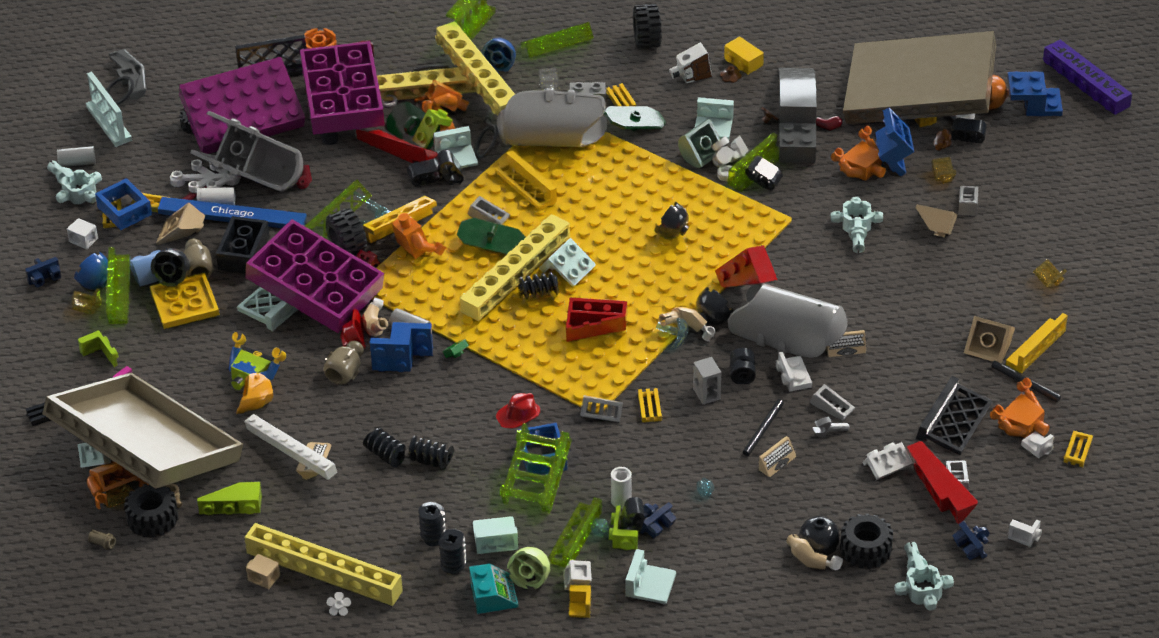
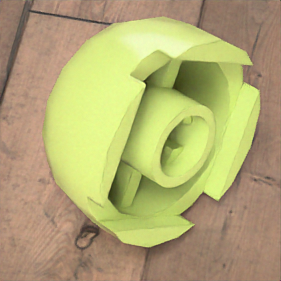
(529, 563)

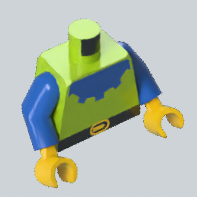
(248, 361)

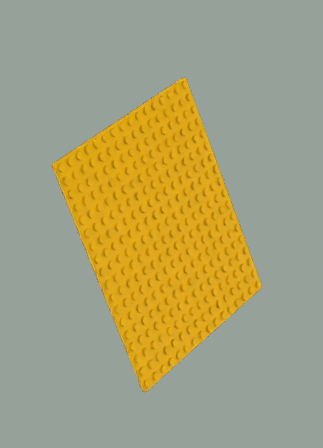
(613, 203)

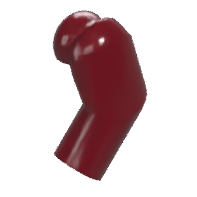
(829, 124)
(305, 180)

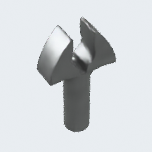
(825, 425)

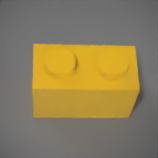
(743, 55)

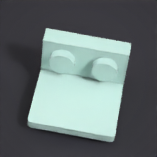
(719, 112)
(459, 143)
(569, 262)
(90, 456)
(495, 535)
(648, 581)

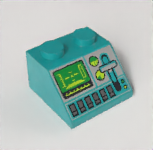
(492, 588)

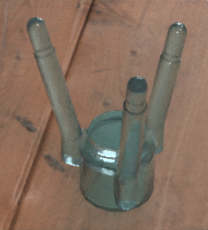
(380, 210)

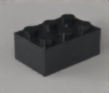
(241, 242)

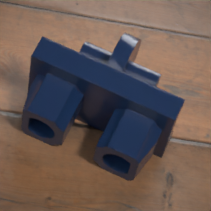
(42, 270)
(653, 517)
(975, 547)

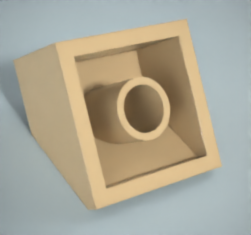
(988, 339)

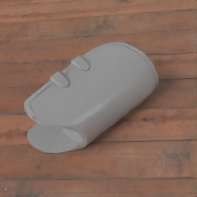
(552, 119)
(255, 156)
(788, 321)

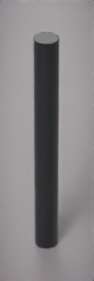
(1019, 377)
(763, 427)

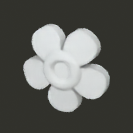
(338, 604)

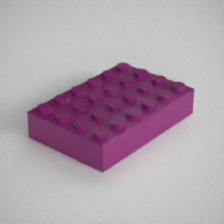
(342, 87)
(253, 94)
(314, 275)

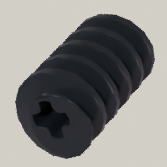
(537, 285)
(385, 447)
(430, 454)
(431, 523)
(452, 551)

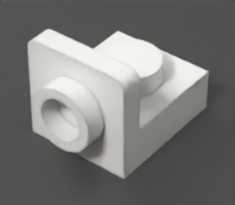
(1038, 444)
(1024, 533)

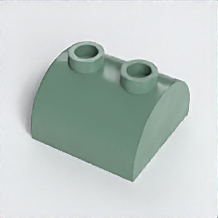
(697, 143)

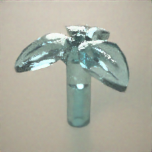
(681, 332)

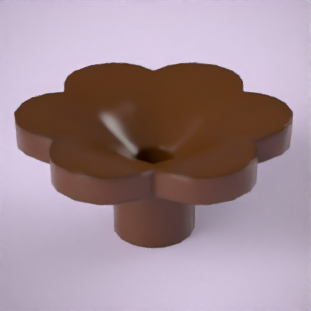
(731, 74)
(768, 116)
(942, 140)

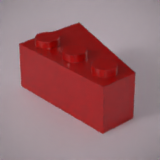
(747, 268)
(594, 317)

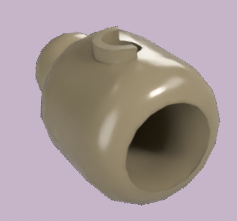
(199, 258)
(343, 363)

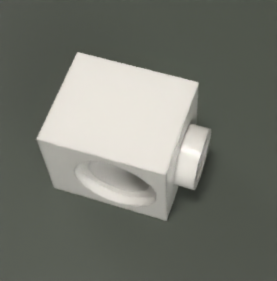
(82, 233)
(577, 573)

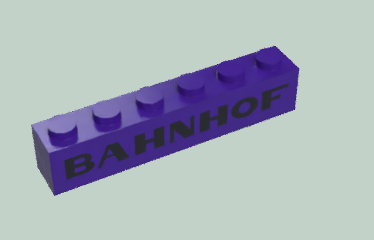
(1087, 77)

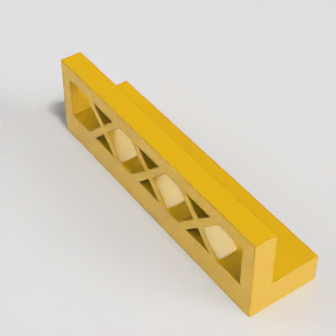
(531, 178)
(382, 226)
(1037, 343)

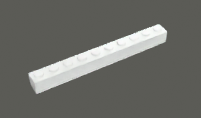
(291, 446)

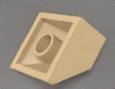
(937, 220)
(181, 224)

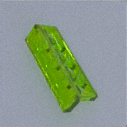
(558, 39)
(766, 149)
(336, 204)
(118, 287)
(580, 535)

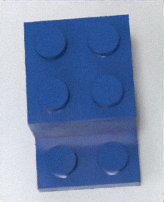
(1032, 89)
(894, 142)
(398, 351)

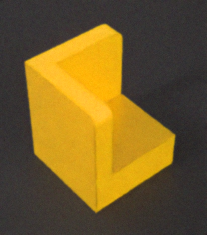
(580, 601)

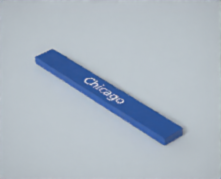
(224, 212)

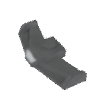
(131, 68)

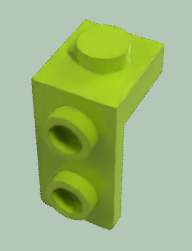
(429, 125)
(96, 341)
(622, 538)

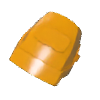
(256, 393)

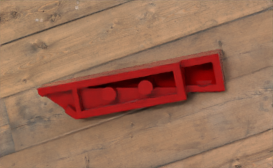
(395, 146)
(941, 483)

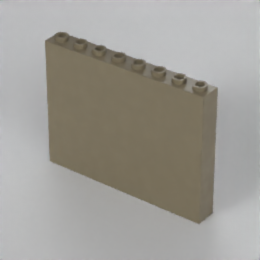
(921, 77)
(143, 429)

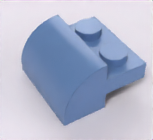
(142, 269)

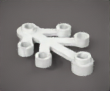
(205, 178)

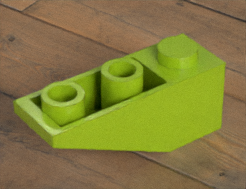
(237, 498)

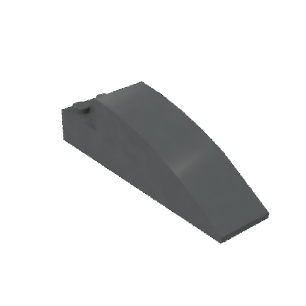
(797, 115)

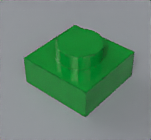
(456, 349)

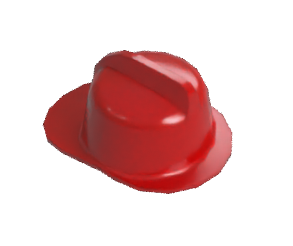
(353, 330)
(518, 411)

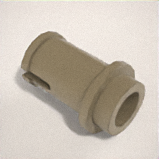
(105, 540)

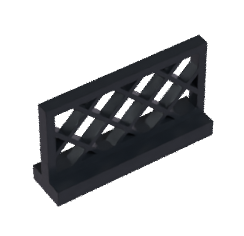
(292, 66)
(938, 412)

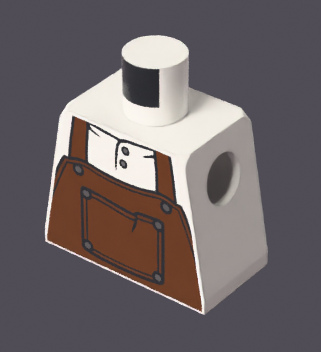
(692, 64)

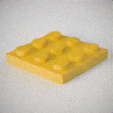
(185, 302)

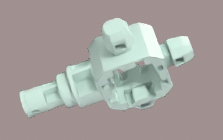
(70, 179)
(857, 227)
(919, 571)

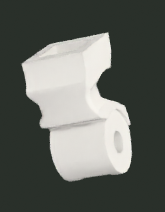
(726, 155)

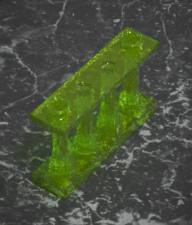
(472, 22)
(550, 481)

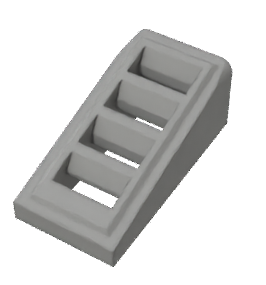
(968, 202)
(480, 208)
(824, 404)
(583, 413)
(961, 475)

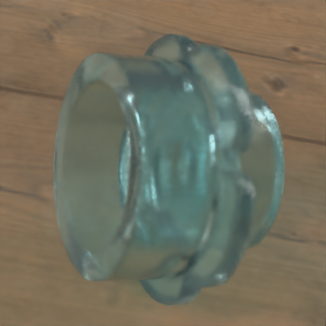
(705, 487)
(600, 527)

